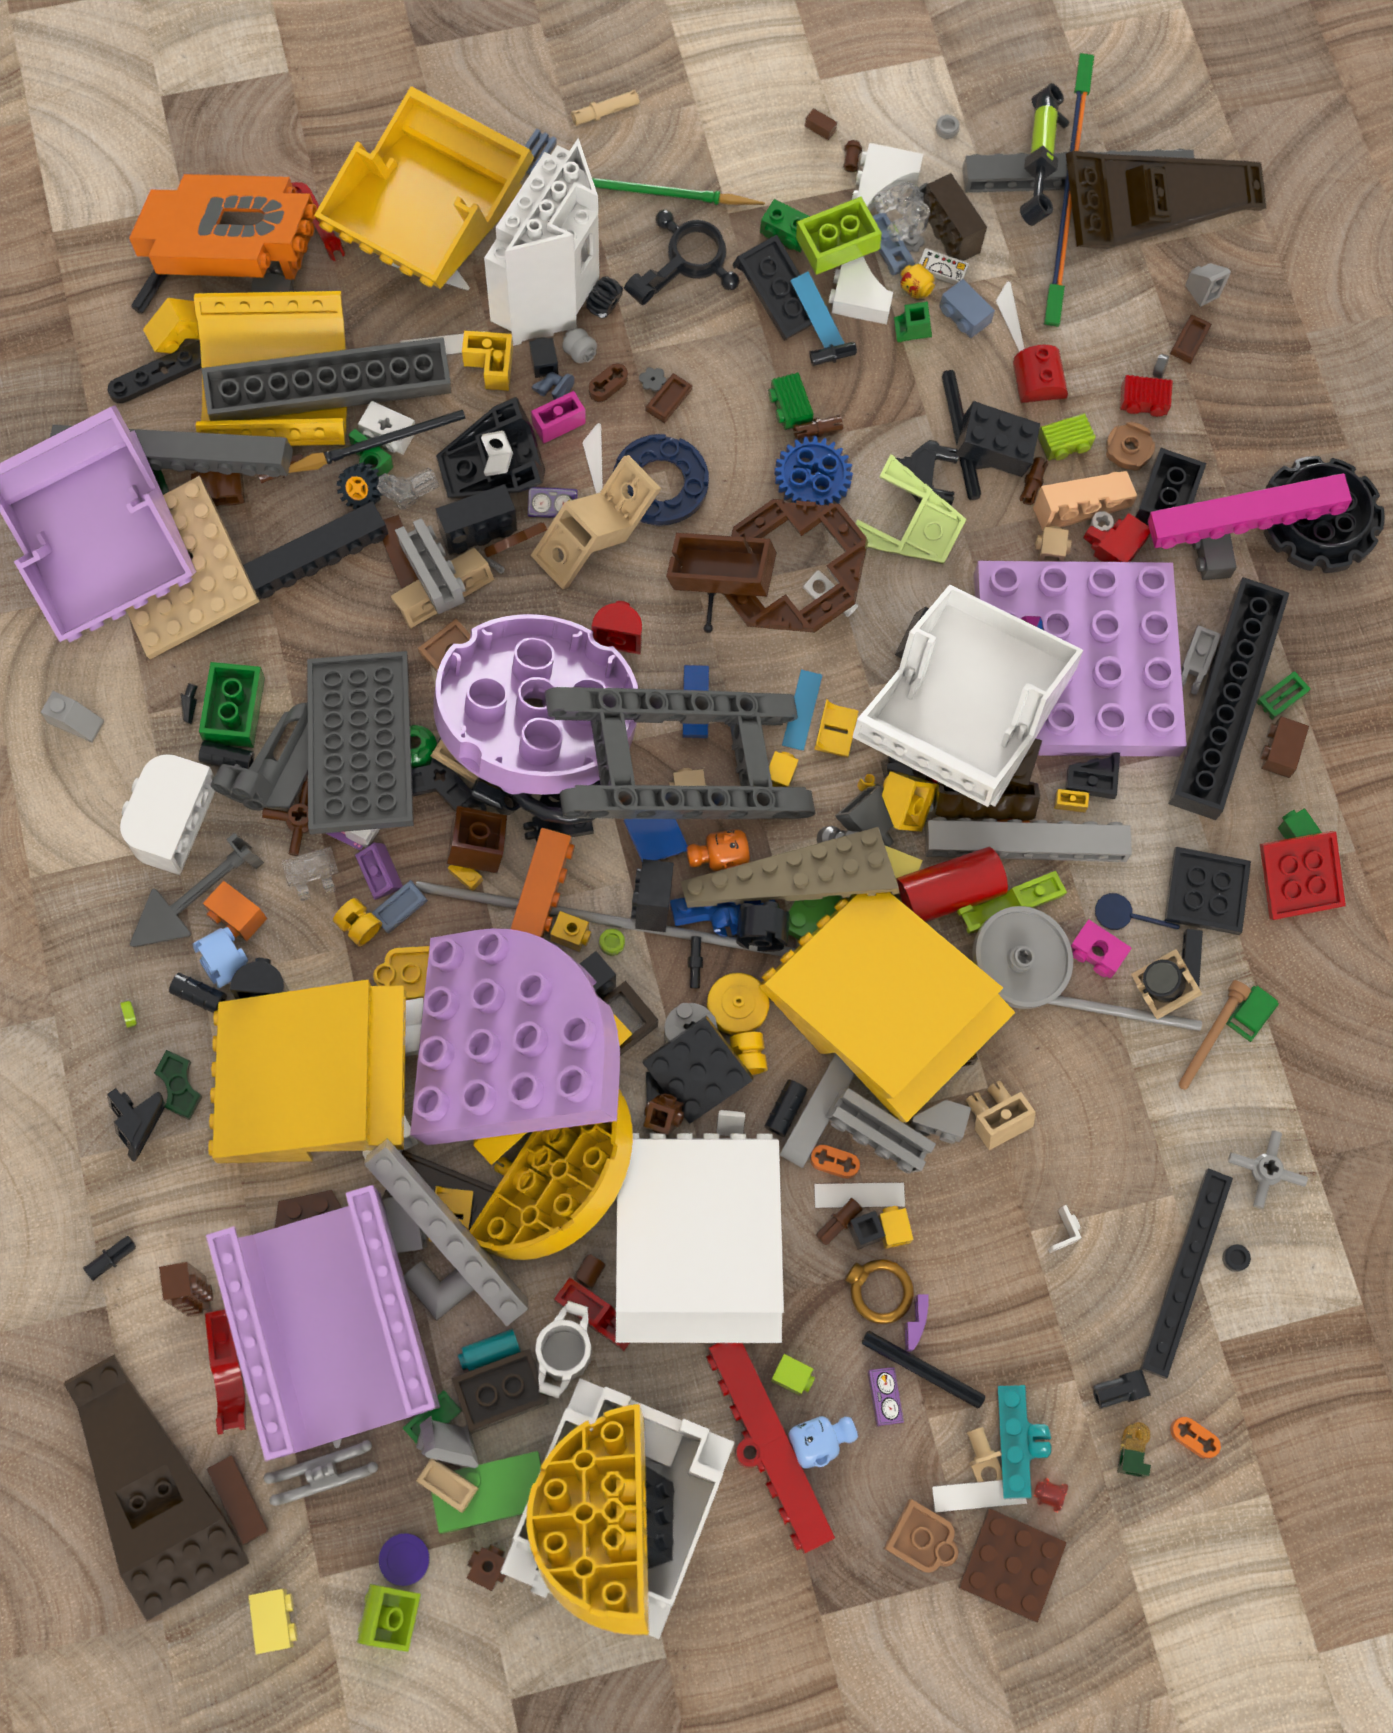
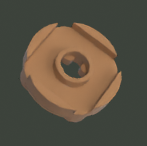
(1127, 458)

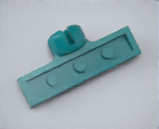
(1018, 1442)

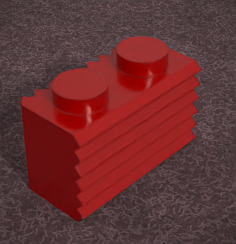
(1146, 395)

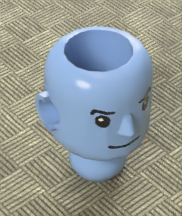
(818, 1441)

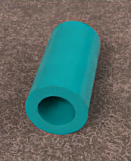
(489, 1350)

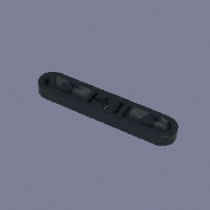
(150, 376)

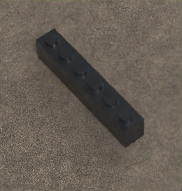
(316, 550)

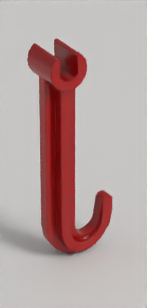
(330, 240)

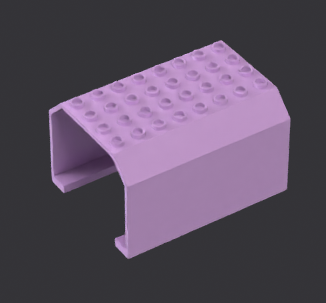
(323, 1326)

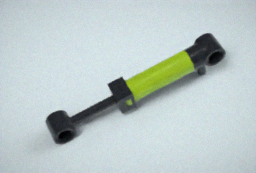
(1042, 160)

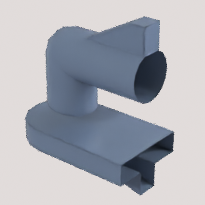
(563, 385)

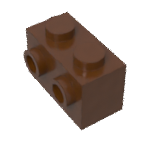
(1284, 747)

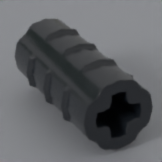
(218, 754)
(196, 992)
(786, 1108)

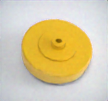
(738, 1003)

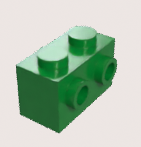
(782, 221)

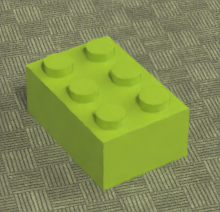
(838, 235)

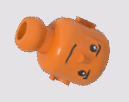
(720, 850)

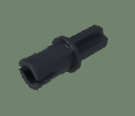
(832, 353)
(109, 1258)

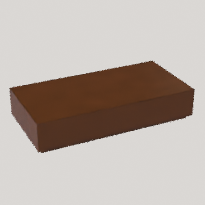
(1190, 338)
(668, 398)

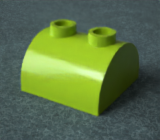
(388, 1618)

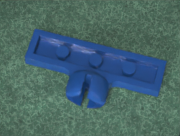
(720, 916)

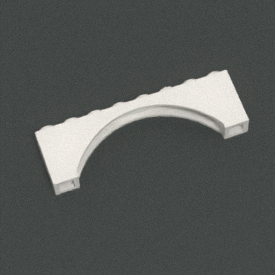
(857, 289)

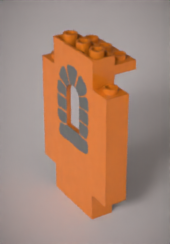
(184, 232)

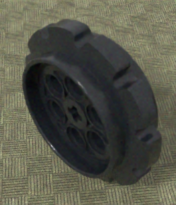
(1339, 547)

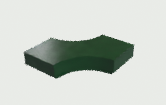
(181, 1096)

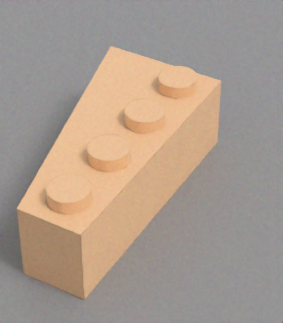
(1082, 498)

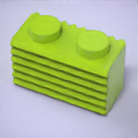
(1066, 437)

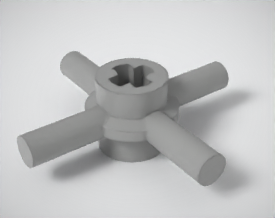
(1274, 1165)

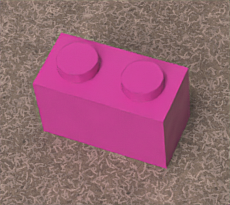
(558, 417)

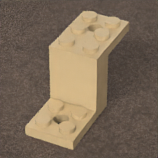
(595, 522)

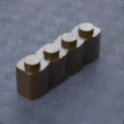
(1014, 803)

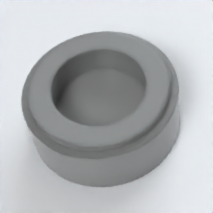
(947, 126)

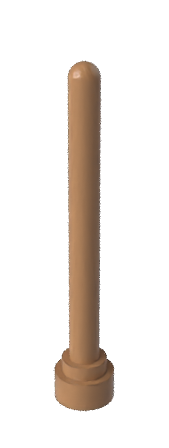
(1237, 993)

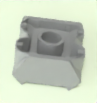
(447, 1443)

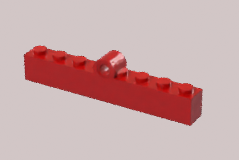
(771, 1446)

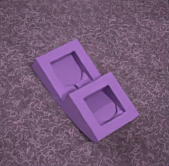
(914, 1330)

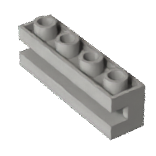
(431, 567)
(879, 1130)

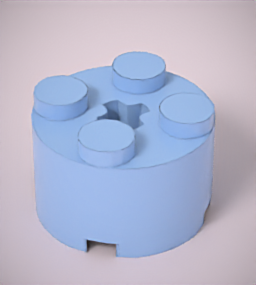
(220, 956)

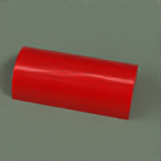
(954, 884)

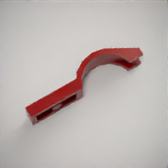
(226, 1373)

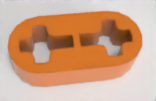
(832, 1167)
(1191, 1442)

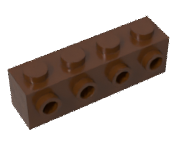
(185, 1288)

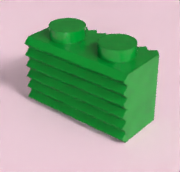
(790, 400)

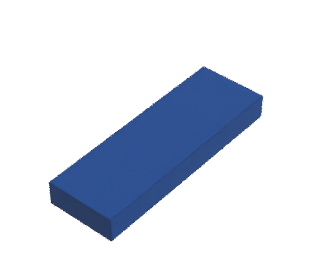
(696, 678)

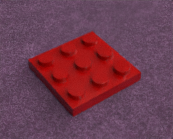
(1302, 875)

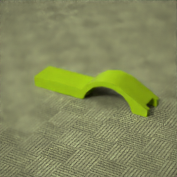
(1029, 894)

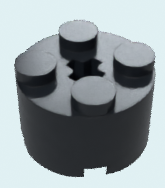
(763, 926)

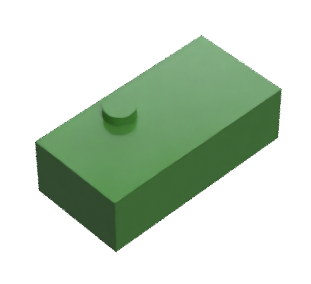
(501, 1493)

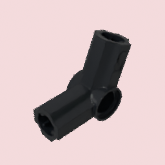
(492, 796)

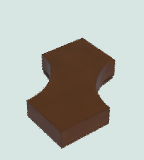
(515, 539)

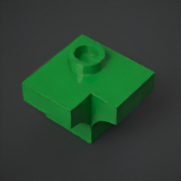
(913, 322)

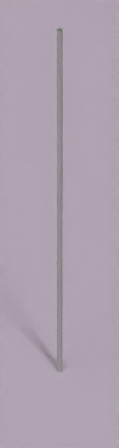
(731, 942)

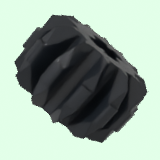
(604, 297)

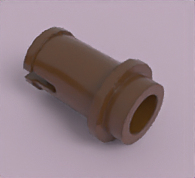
(852, 149)

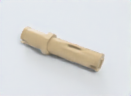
(597, 110)

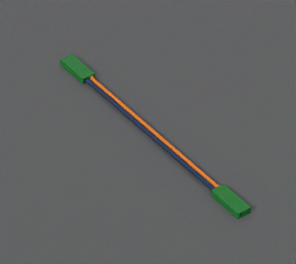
(1056, 292)

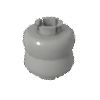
(579, 345)

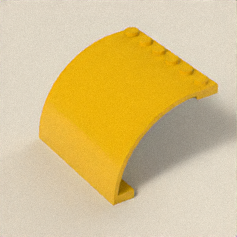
(267, 327)

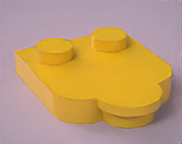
(404, 968)

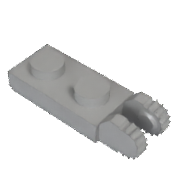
(1199, 656)

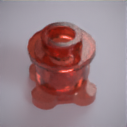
(1050, 1494)

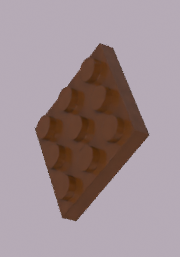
(1012, 1565)

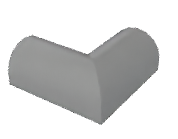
(437, 1295)

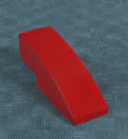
(600, 1313)

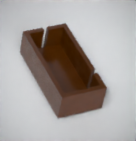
(721, 564)

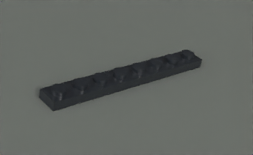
(1186, 1273)

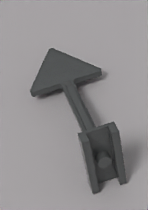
(161, 921)

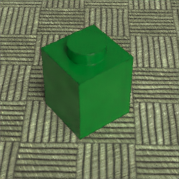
(1298, 824)

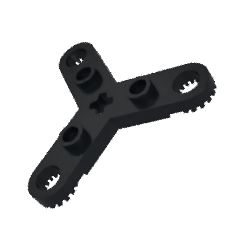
(452, 790)

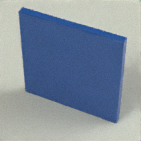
(656, 838)

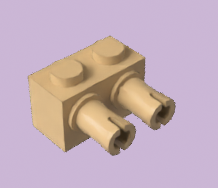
(1004, 1120)

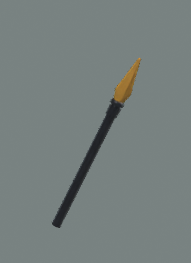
(317, 460)

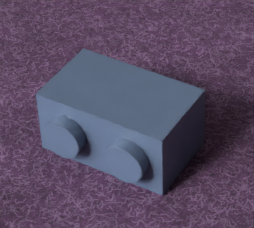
(966, 308)

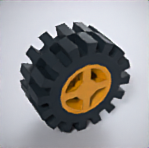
(352, 485)

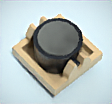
(1166, 984)

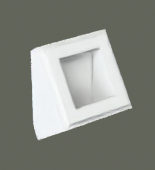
(730, 1122)

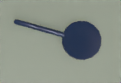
(1115, 912)

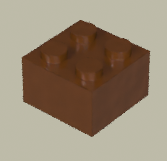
(477, 839)

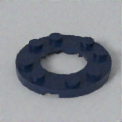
(692, 466)

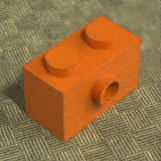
(234, 911)

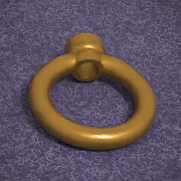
(858, 1275)

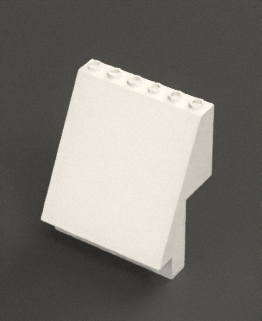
(969, 695)
(700, 1241)

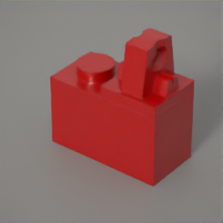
(1120, 542)

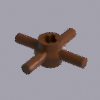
(291, 817)

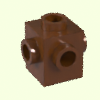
(656, 1117)
(479, 1575)

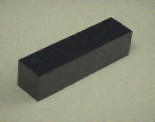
(1192, 952)

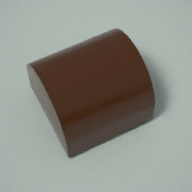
(589, 1271)

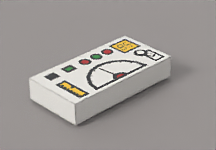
(943, 266)

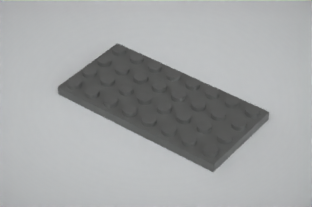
(359, 743)

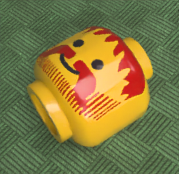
(917, 281)

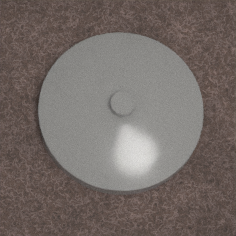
(1024, 955)

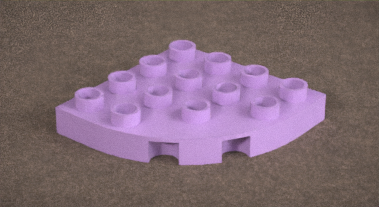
(511, 1040)

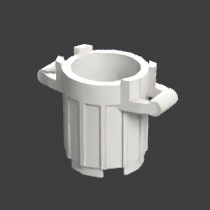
(563, 1350)

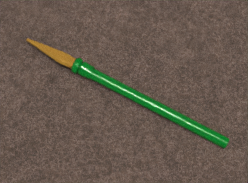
(705, 196)

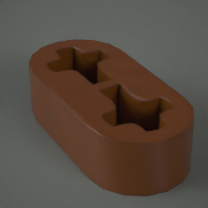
(606, 380)

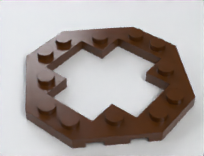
(845, 568)

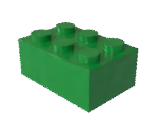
(232, 704)

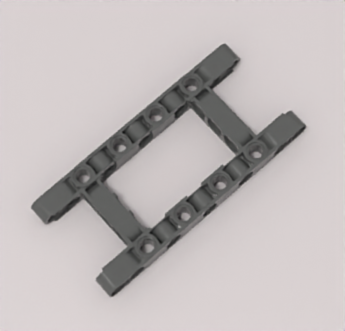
(739, 710)

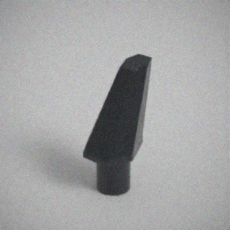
(188, 702)

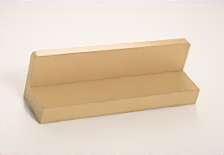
(415, 602)

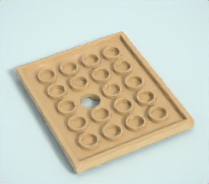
(216, 589)

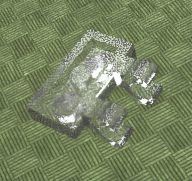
(311, 867)

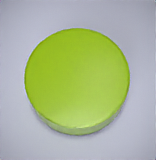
(612, 942)
(128, 1014)

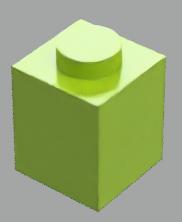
(793, 1375)

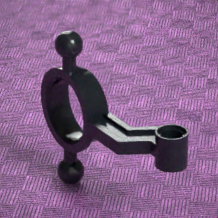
(644, 287)

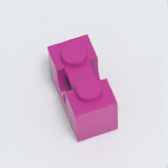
(1113, 949)

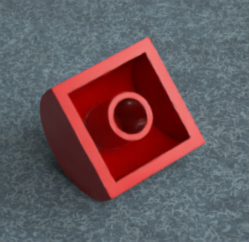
(1040, 374)
(618, 627)

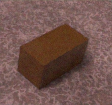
(821, 124)

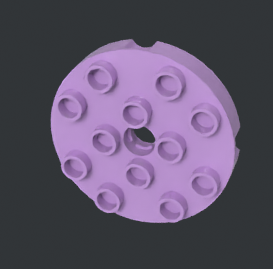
(484, 710)

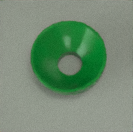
(422, 755)

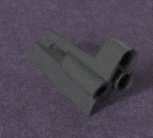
(268, 780)

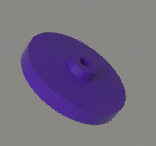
(404, 1559)

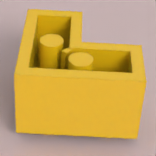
(172, 325)
(492, 353)

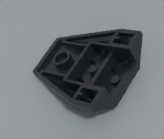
(466, 457)

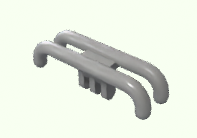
(321, 1473)

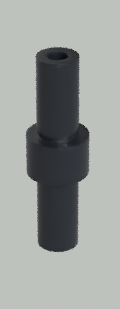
(695, 962)

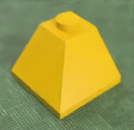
(908, 800)

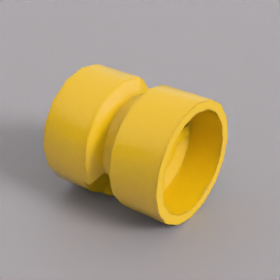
(358, 923)
(748, 1049)

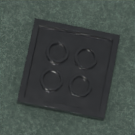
(1207, 890)
(698, 1069)

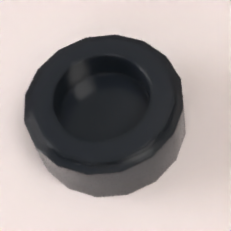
(1236, 1258)

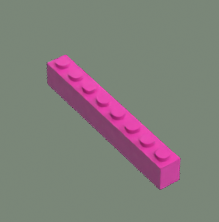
(1249, 511)

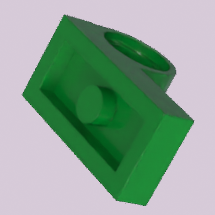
(373, 456)

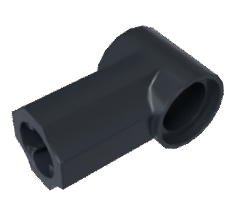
(1127, 1387)

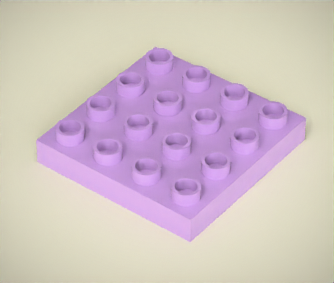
(1129, 674)

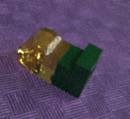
(1133, 1450)

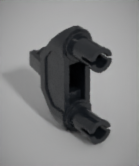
(922, 465)

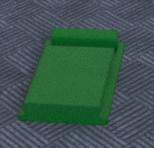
(1253, 1012)

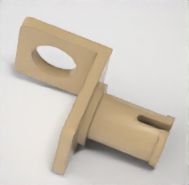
(984, 1455)

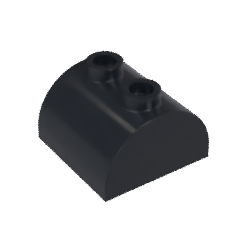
(257, 979)

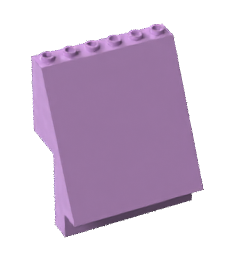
(91, 525)

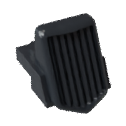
(136, 1123)

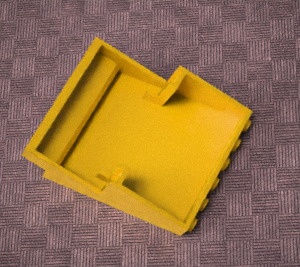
(425, 189)
(887, 999)
(308, 1073)

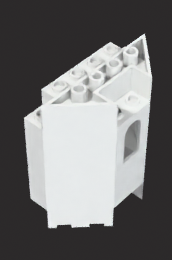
(546, 249)
(675, 1450)

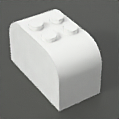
(166, 811)

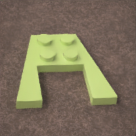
(931, 528)

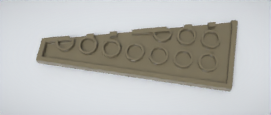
(829, 868)

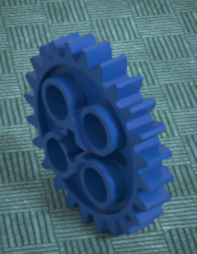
(819, 456)

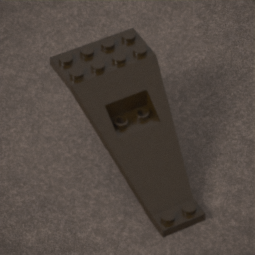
(1143, 196)
(177, 1535)

